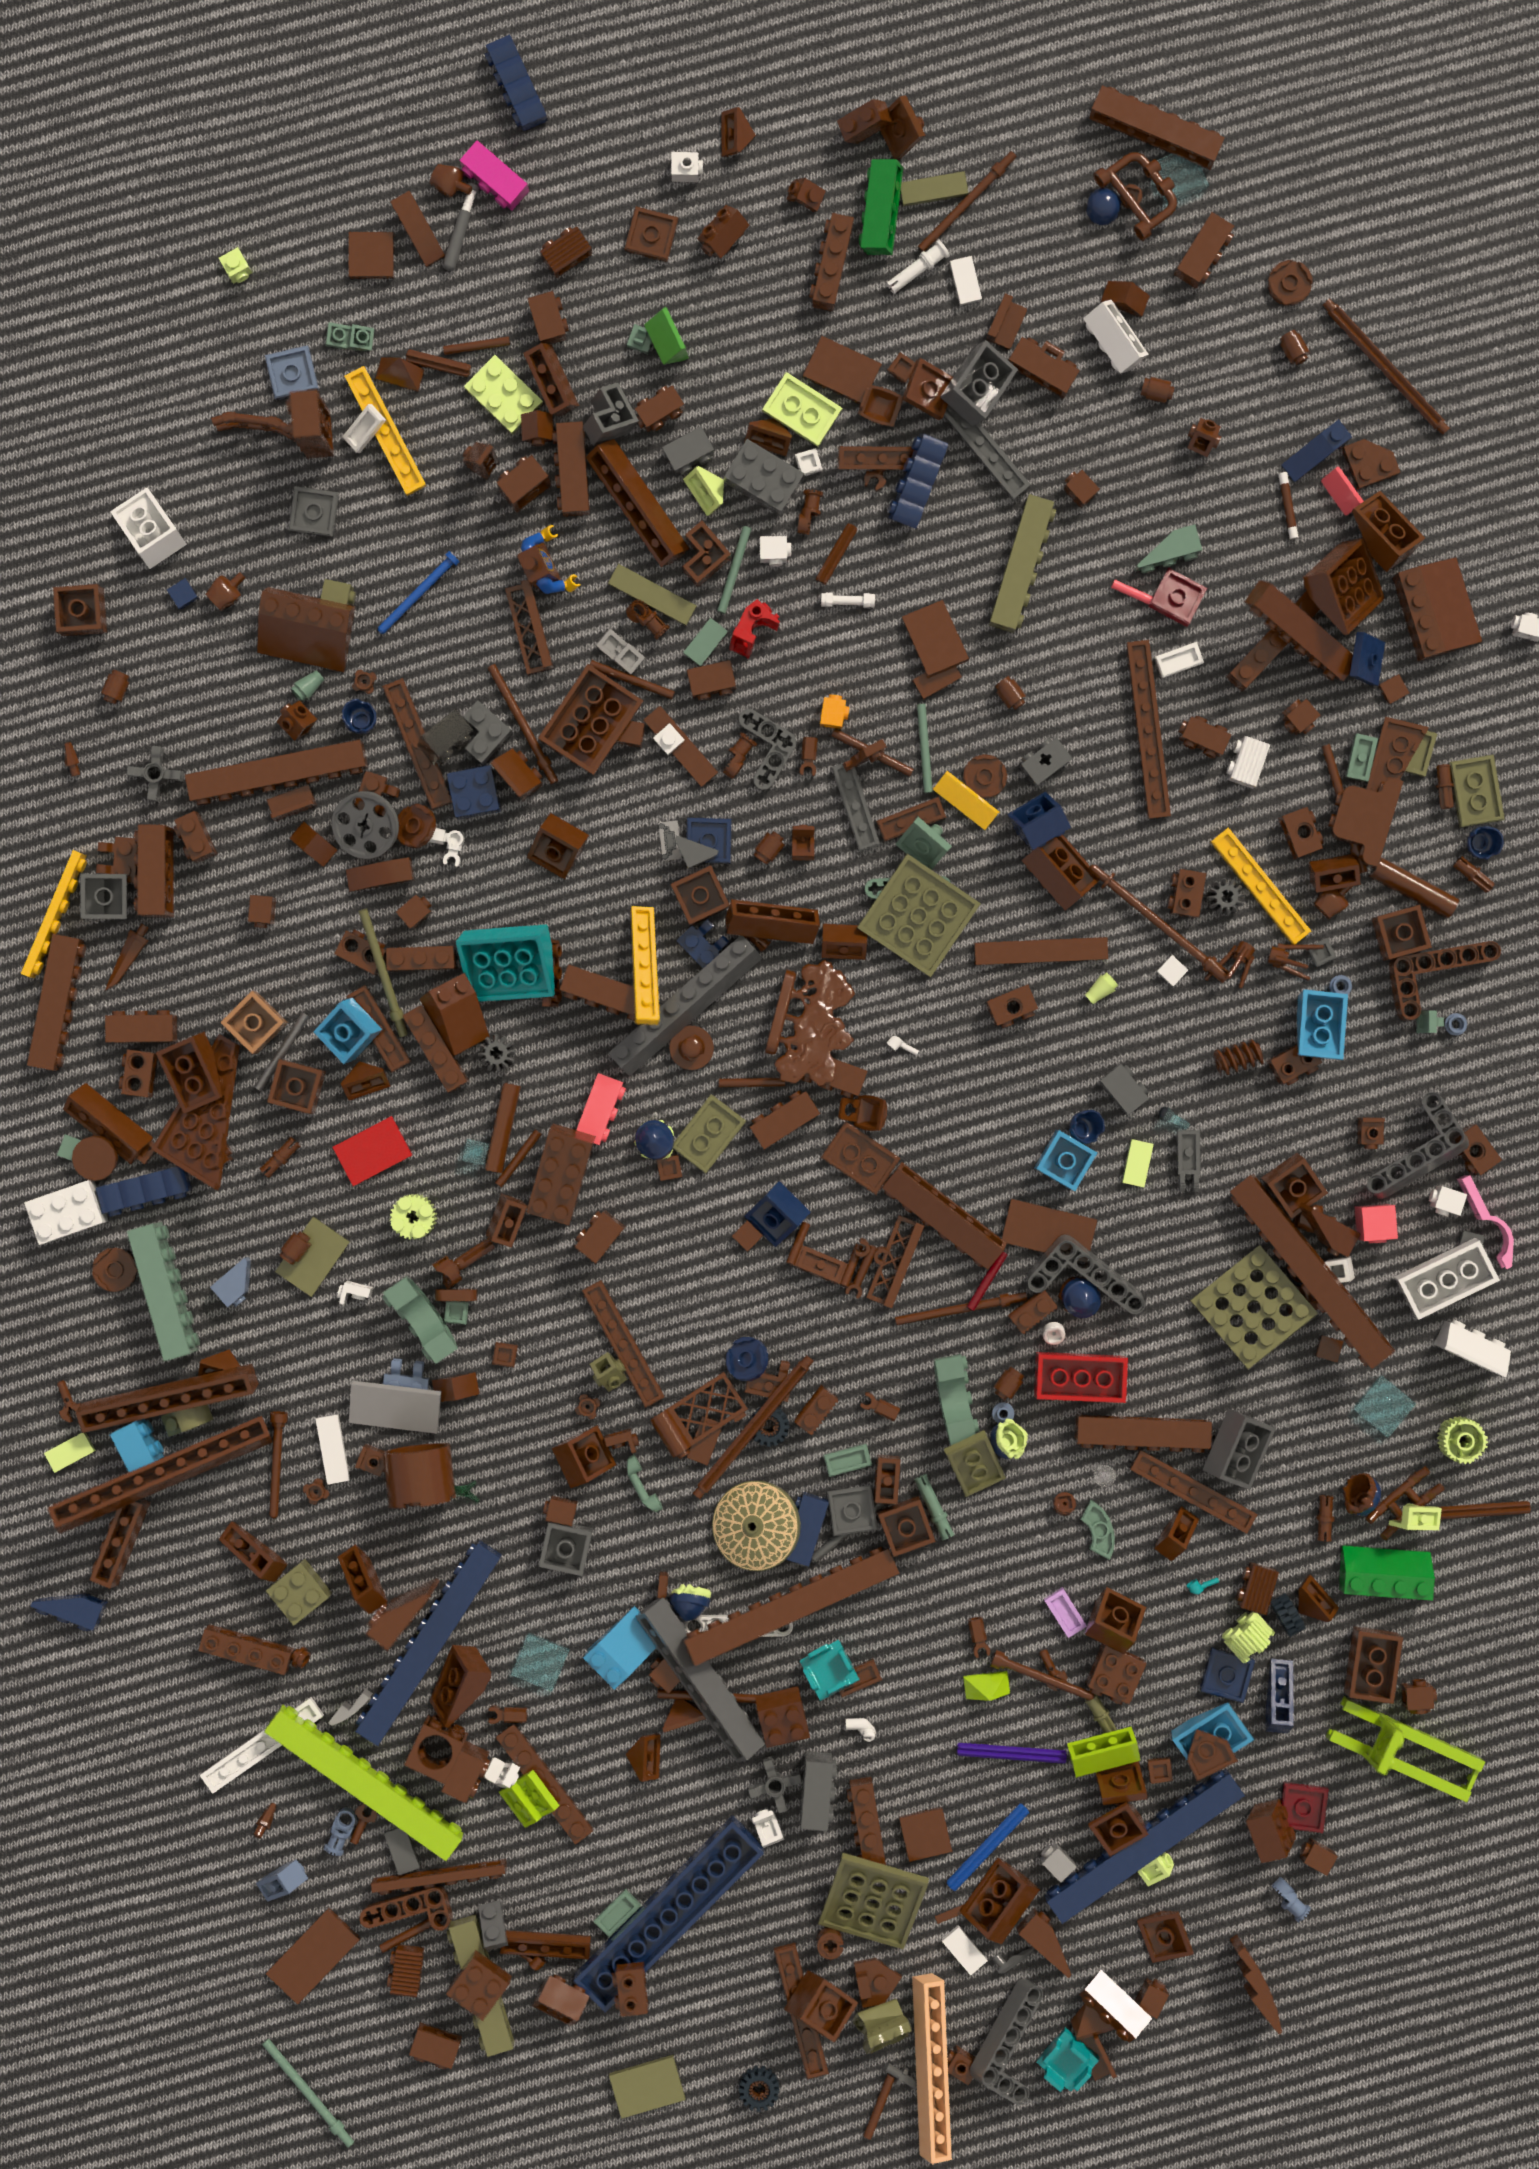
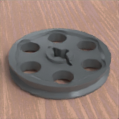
(355, 827)

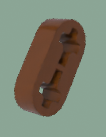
(455, 1294)

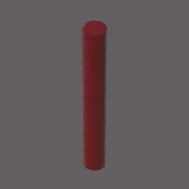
(976, 1298)

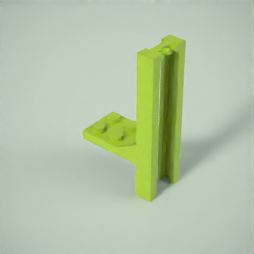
(1392, 1738)

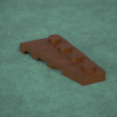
(1394, 750)

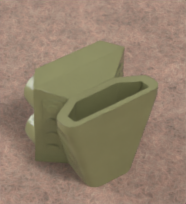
(882, 2026)

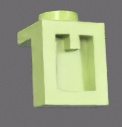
(235, 266)
(1157, 1869)

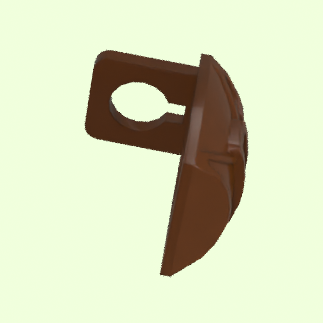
(880, 405)
(869, 1112)

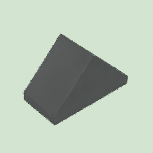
(694, 853)

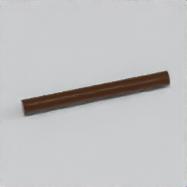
(633, 680)
(860, 745)

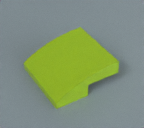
(529, 1799)

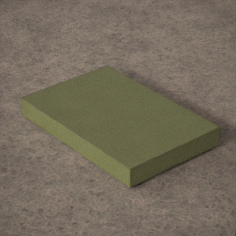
(1476, 791)
(708, 1133)
(318, 1260)
(974, 1463)
(647, 2086)

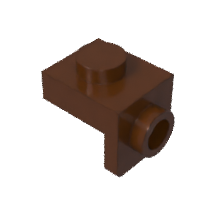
(806, 193)
(803, 842)

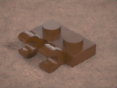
(376, 784)
(123, 857)
(768, 1383)

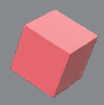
(1376, 1223)

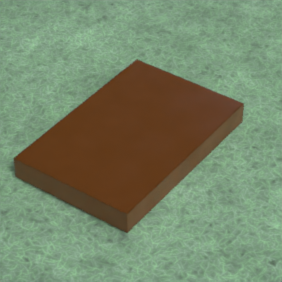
(841, 369)
(935, 638)
(860, 1157)

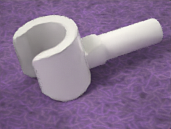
(895, 1042)

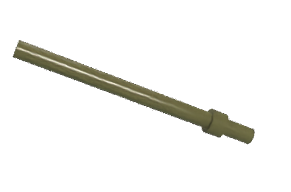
(396, 1013)

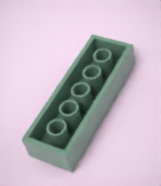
(163, 1290)

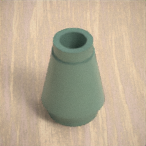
(305, 687)

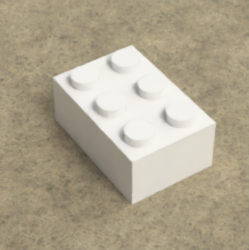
(65, 1212)

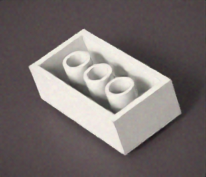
(1447, 1278)

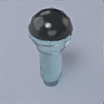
(1166, 1114)

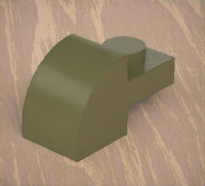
(186, 1419)

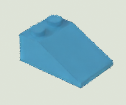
(1321, 1024)
(620, 1649)
(1218, 1721)

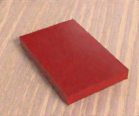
(372, 1151)

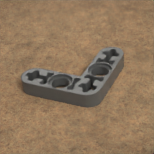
(777, 749)

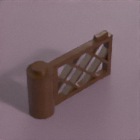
(673, 1431)

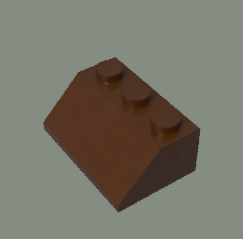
(1061, 871)
(999, 1901)

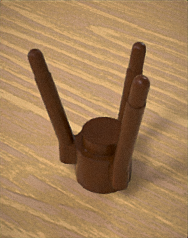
(1242, 954)
(1279, 958)

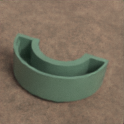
(423, 1318)
(953, 1397)

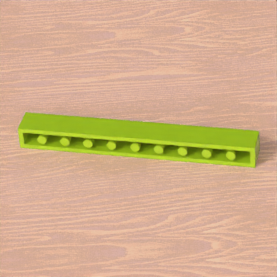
(364, 1782)

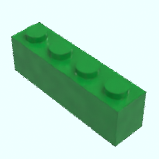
(881, 207)

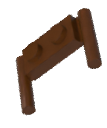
(819, 1263)

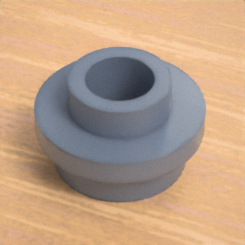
(1344, 980)
(1461, 1021)
(1002, 1406)

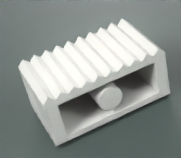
(1248, 761)

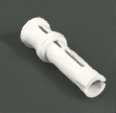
(926, 261)

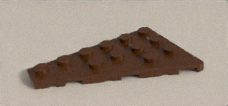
(199, 1137)

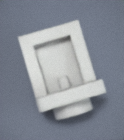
(501, 1773)
(767, 1827)

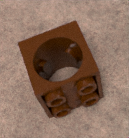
(436, 1768)
(821, 2006)

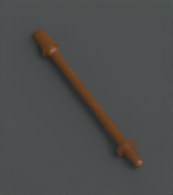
(1208, 963)

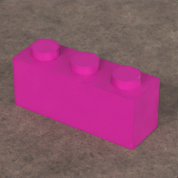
(493, 176)

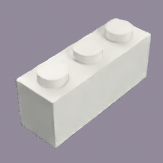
(1115, 336)

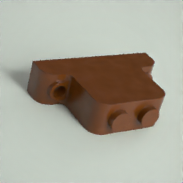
(1365, 818)

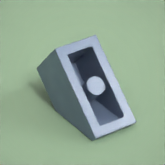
(234, 1284)
(282, 1880)

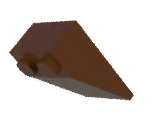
(1386, 531)
(456, 1014)
(191, 1072)
(459, 1683)

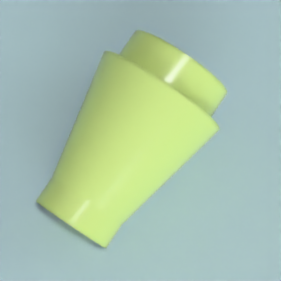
(1101, 988)

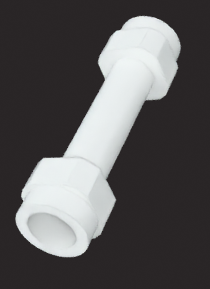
(866, 600)

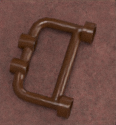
(1151, 169)

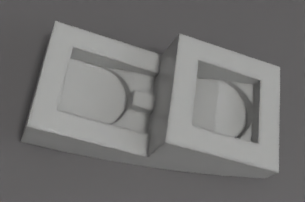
(620, 651)
(347, 1710)

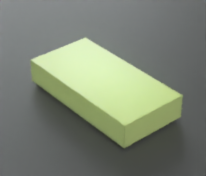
(1137, 1163)
(69, 1452)

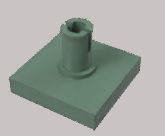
(924, 843)

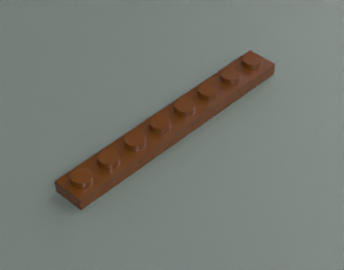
(1148, 729)

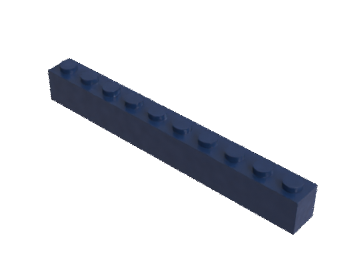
(428, 1643)
(1164, 1832)

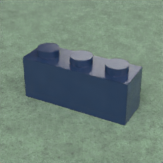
(811, 1513)

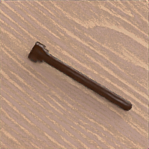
(278, 1421)
(1001, 1661)

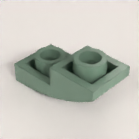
(349, 337)

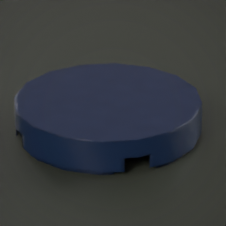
(747, 1359)

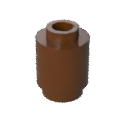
(1294, 347)
(1157, 389)
(115, 687)
(1010, 693)
(769, 847)
(295, 1247)
(1008, 1383)

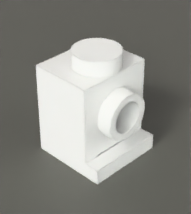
(1526, 626)

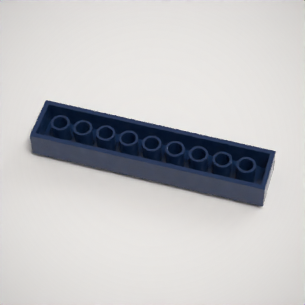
(671, 1909)

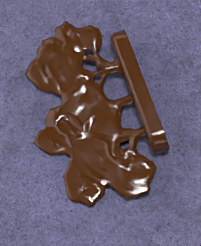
(815, 1029)

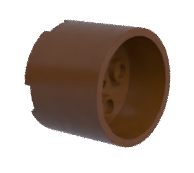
(419, 1475)

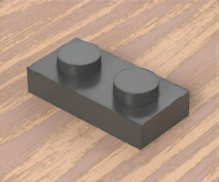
(493, 1925)

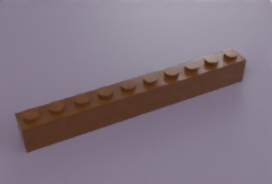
(1312, 1271)
(159, 1475)
(791, 1606)

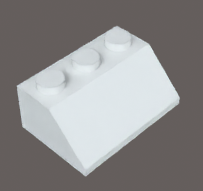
(1474, 1347)

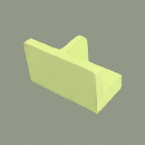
(1418, 1518)

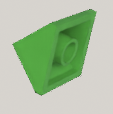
(666, 338)

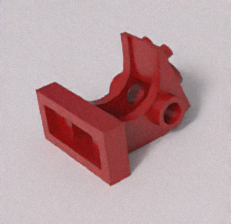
(742, 637)

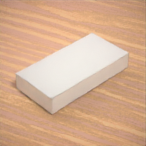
(965, 281)
(364, 428)
(1179, 660)
(964, 1950)

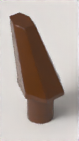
(71, 759)
(265, 1820)

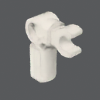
(454, 843)

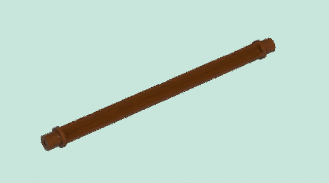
(1385, 366)
(753, 1427)

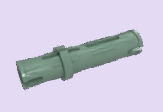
(934, 1507)

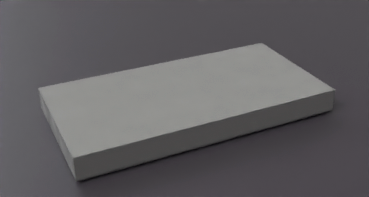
(394, 1407)

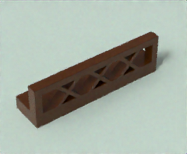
(537, 627)
(903, 1264)

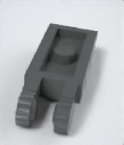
(1188, 1158)

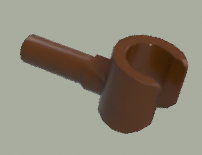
(536, 1962)

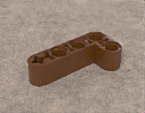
(405, 1910)

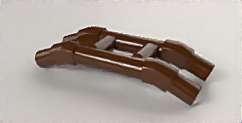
(234, 420)
(1405, 1487)

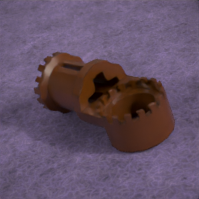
(811, 508)
(646, 618)
(739, 751)

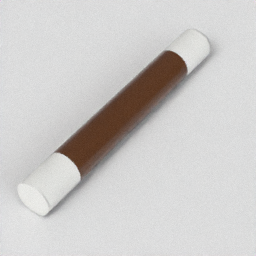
(1288, 505)

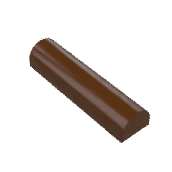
(1414, 888)
(502, 1127)
(547, 1944)

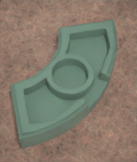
(1101, 1529)

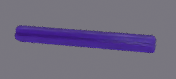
(1012, 1753)

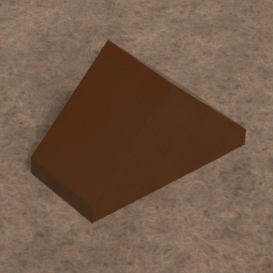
(1126, 297)
(313, 844)
(457, 1386)

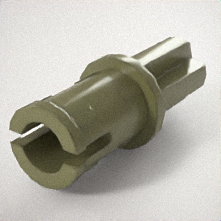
(1101, 1714)

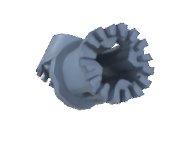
(340, 1831)
(1290, 1900)

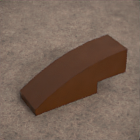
(417, 228)
(380, 874)

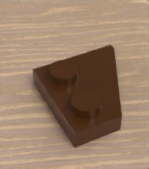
(873, 753)

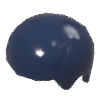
(1103, 206)
(359, 716)
(1484, 842)
(1086, 1126)

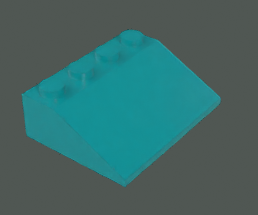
(508, 962)

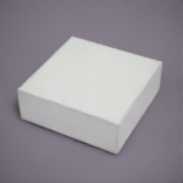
(808, 462)
(1172, 970)

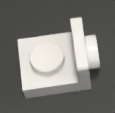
(357, 1290)

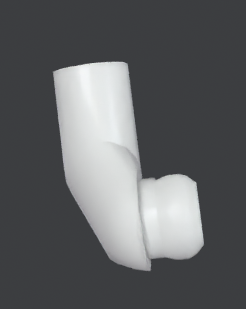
(862, 1726)

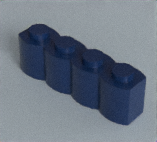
(516, 83)
(918, 480)
(143, 1189)

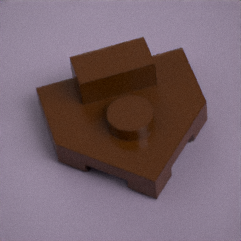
(1209, 1754)
(875, 1981)

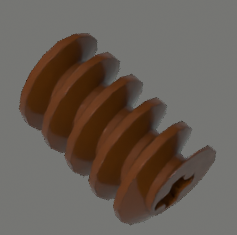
(1238, 1056)

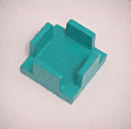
(829, 1670)
(1067, 2062)

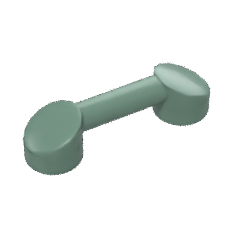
(652, 1501)

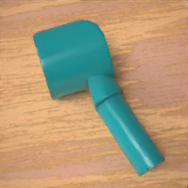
(1196, 1588)

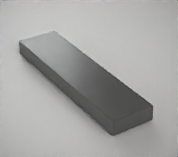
(856, 807)

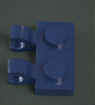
(698, 946)

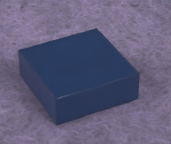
(182, 593)

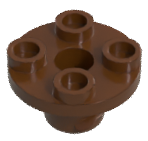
(691, 1048)

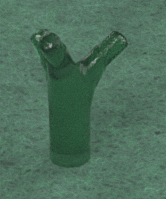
(465, 1491)

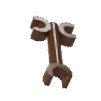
(868, 1253)

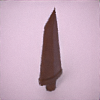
(134, 944)

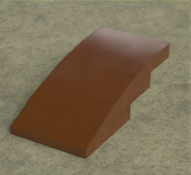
(1256, 1985)

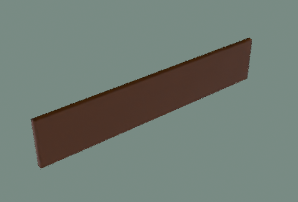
(949, 1914)

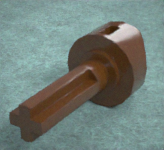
(451, 1269)

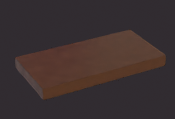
(1040, 1226)
(313, 1955)

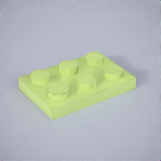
(502, 394)
(802, 409)

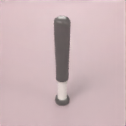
(456, 241)

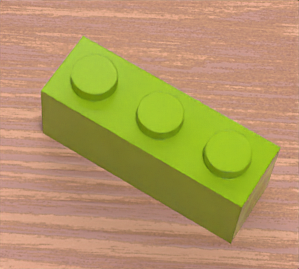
(1103, 1751)

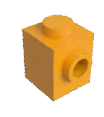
(834, 712)

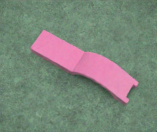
(1481, 1213)

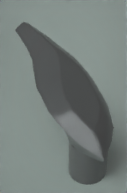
(1004, 1965)

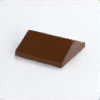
(1165, 1936)

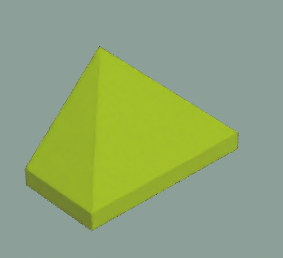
(986, 1685)

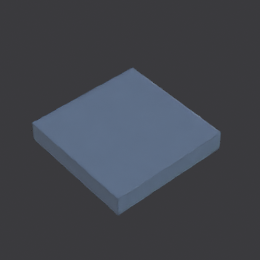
(291, 371)

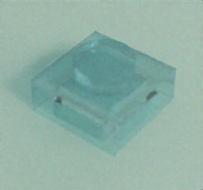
(476, 1151)

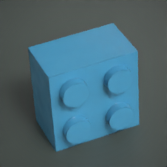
(347, 1030)
(1065, 1160)
(137, 1444)

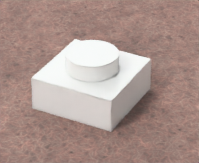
(668, 739)

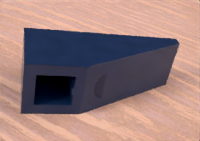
(79, 1609)

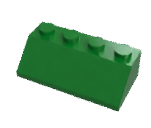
(1386, 1573)

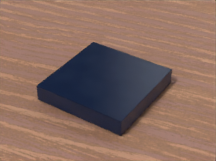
(713, 834)
(1226, 1675)

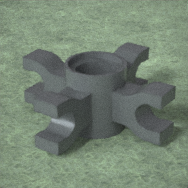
(156, 762)
(788, 1780)

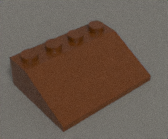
(1345, 584)
(1436, 608)
(304, 629)
(590, 719)
(395, 1616)

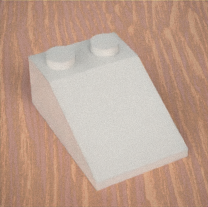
(148, 528)

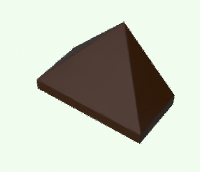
(735, 132)
(400, 373)
(769, 435)
(364, 1080)
(217, 1362)
(1315, 1601)
(682, 1714)
(645, 1757)
(1088, 2023)

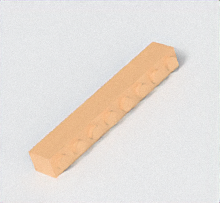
(931, 2068)

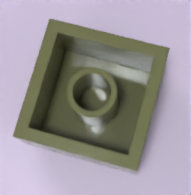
(299, 1592)

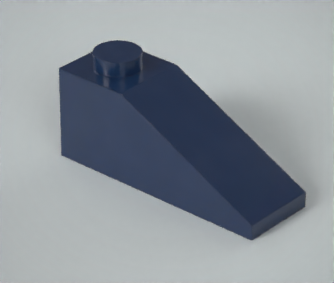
(1316, 451)
(1280, 1697)

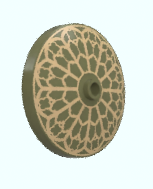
(775, 1522)

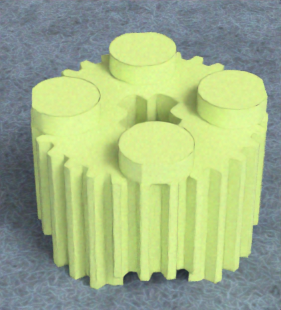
(402, 1222)
(1467, 1450)
(1248, 1636)

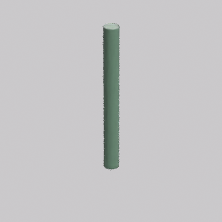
(733, 572)
(924, 748)

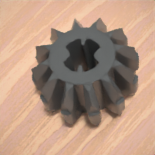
(1233, 898)
(502, 1047)

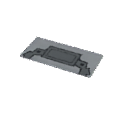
(668, 832)

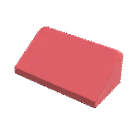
(1341, 491)

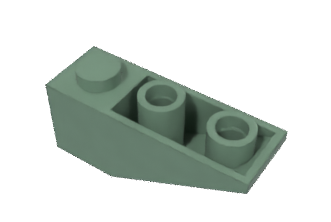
(1178, 545)

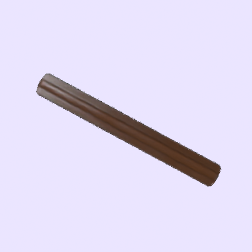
(1483, 1510)

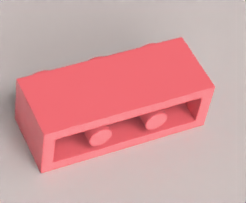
(601, 1107)

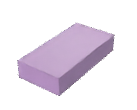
(1065, 1612)

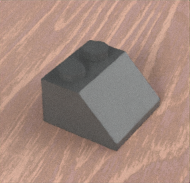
(103, 896)

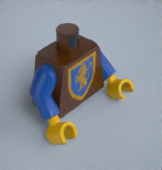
(539, 564)

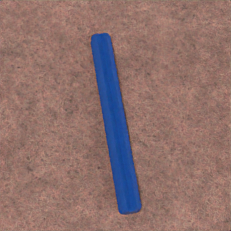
(987, 1847)

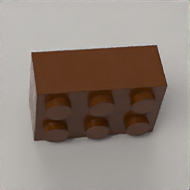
(1373, 1665)

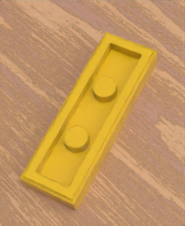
(966, 800)

